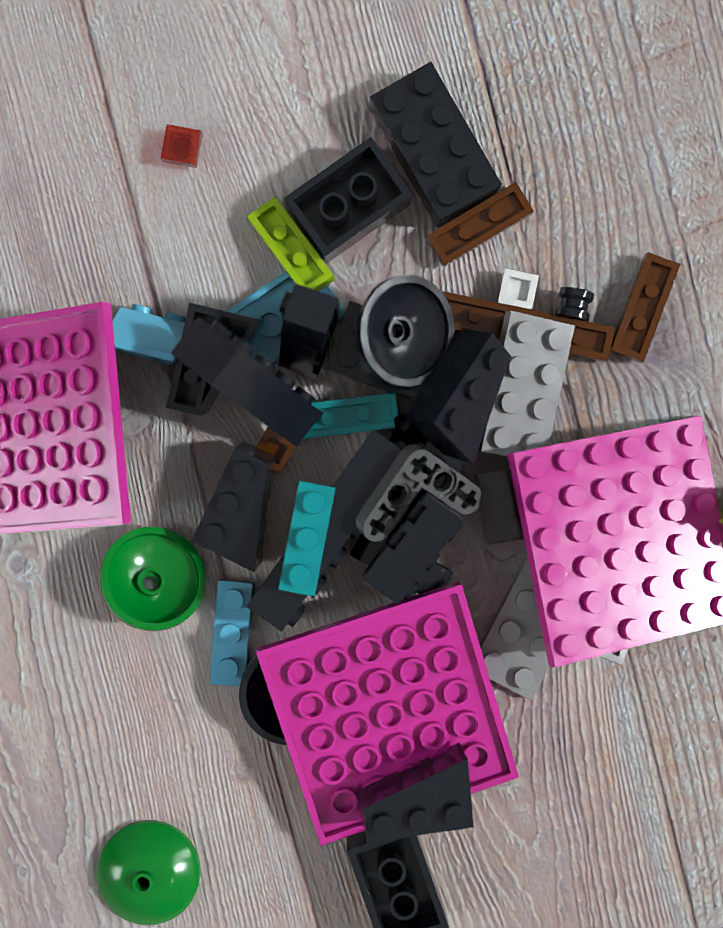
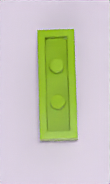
(290, 246)

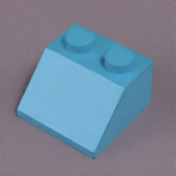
(147, 335)

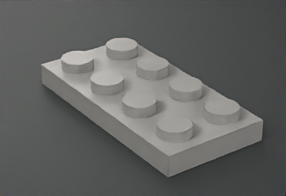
(531, 384)
(515, 641)

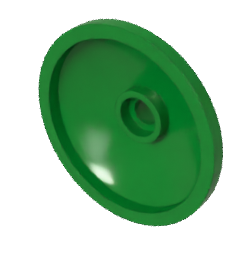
(166, 561)
(153, 852)

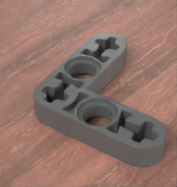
(411, 480)

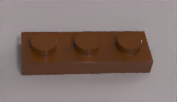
(479, 224)
(644, 307)

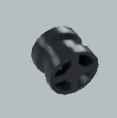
(574, 303)

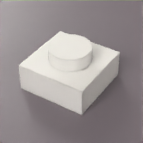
(517, 288)

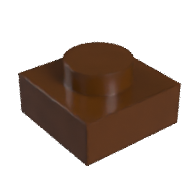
(277, 446)

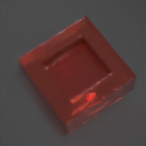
(181, 146)

